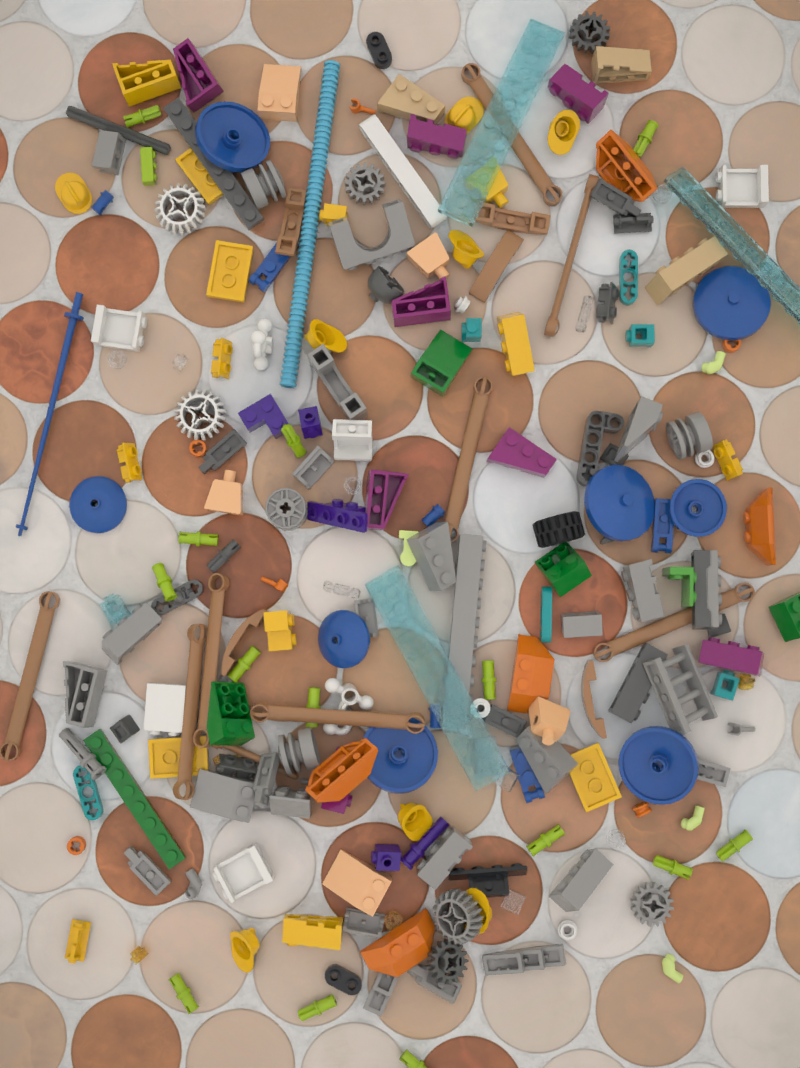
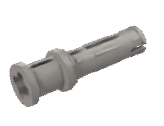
(87, 759)

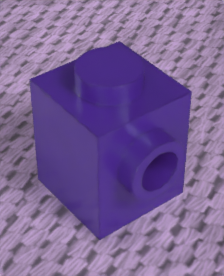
(310, 422)
(386, 857)

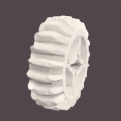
(185, 204)
(196, 422)

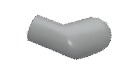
(194, 885)

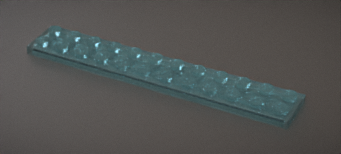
(501, 122)
(736, 240)
(437, 678)

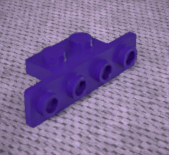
(339, 514)

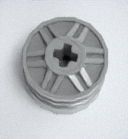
(264, 184)
(689, 436)
(292, 519)
(299, 751)

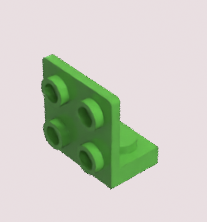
(688, 578)

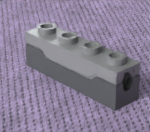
(706, 609)

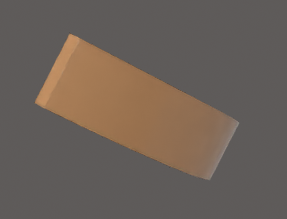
(513, 220)
(292, 222)
(495, 266)
(229, 661)
(590, 675)

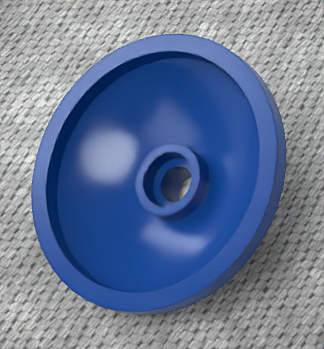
(709, 505)
(110, 507)
(352, 639)

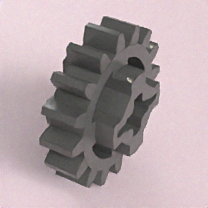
(598, 35)
(443, 962)

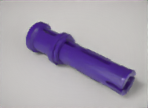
(418, 849)

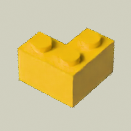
(279, 630)

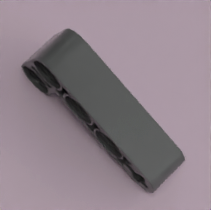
(594, 449)

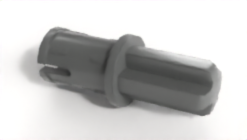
(223, 556)

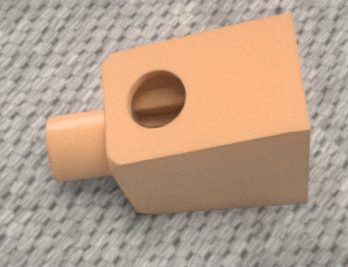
(430, 257)
(226, 495)
(548, 720)

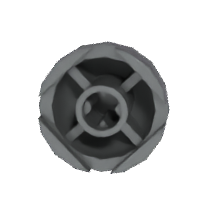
(383, 287)

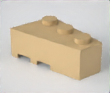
(620, 65)
(406, 99)

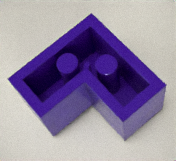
(264, 412)

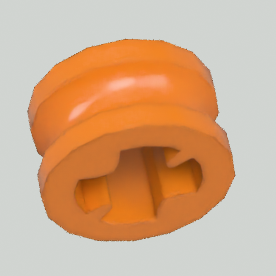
(727, 347)
(199, 453)
(641, 809)
(77, 839)

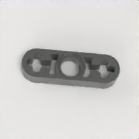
(188, 585)

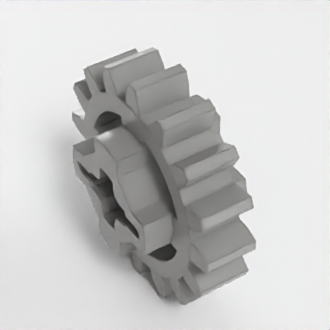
(366, 176)
(643, 902)

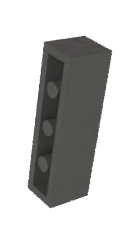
(635, 685)

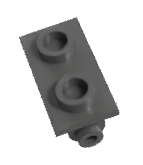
(631, 224)
(609, 296)
(245, 768)

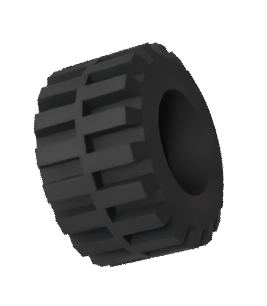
(558, 529)

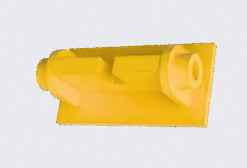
(222, 349)
(128, 453)
(723, 453)
(77, 941)

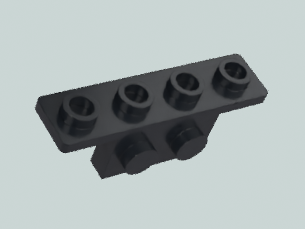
(490, 881)

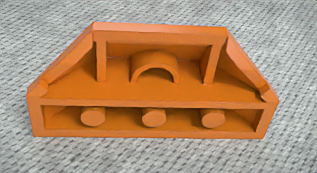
(623, 168)
(760, 527)
(530, 674)
(342, 771)
(402, 946)

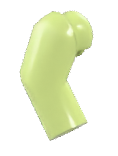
(714, 366)
(695, 820)
(669, 968)

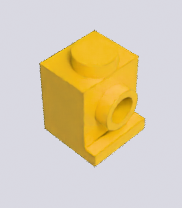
(332, 212)

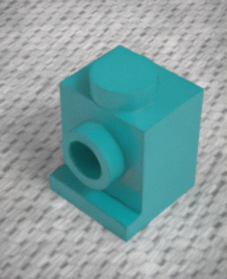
(472, 330)
(646, 331)
(730, 690)

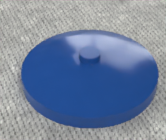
(232, 136)
(731, 303)
(619, 503)
(403, 758)
(658, 765)

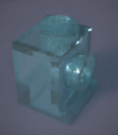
(107, 607)

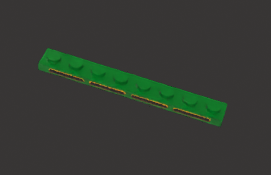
(135, 799)

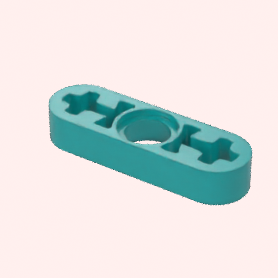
(633, 264)
(546, 615)
(86, 807)

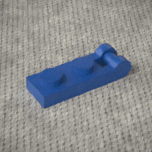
(270, 268)
(662, 527)
(527, 776)

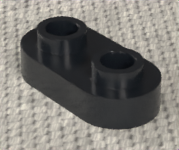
(377, 49)
(344, 978)

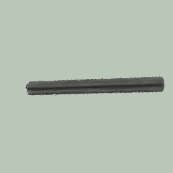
(127, 133)

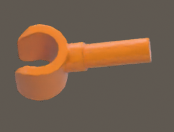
(358, 108)
(280, 585)

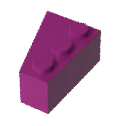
(196, 77)
(577, 93)
(521, 454)
(381, 496)
(731, 656)

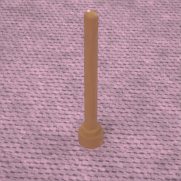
(256, 758)

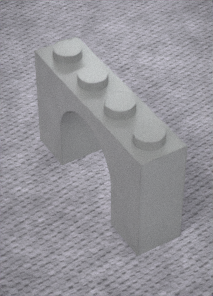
(397, 239)
(329, 374)

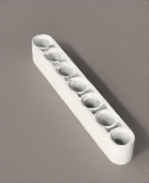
(402, 171)

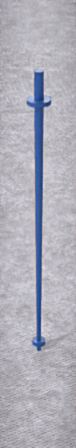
(73, 318)

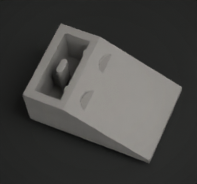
(291, 802)

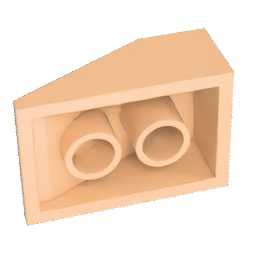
(279, 92)
(357, 882)

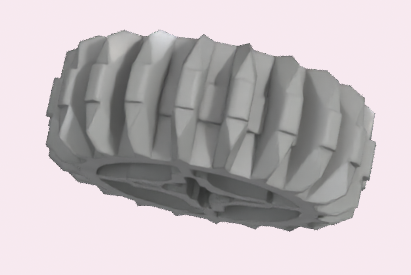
(462, 910)

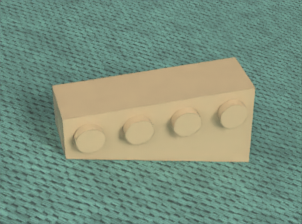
(685, 269)

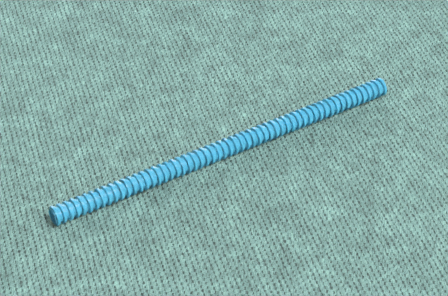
(309, 229)

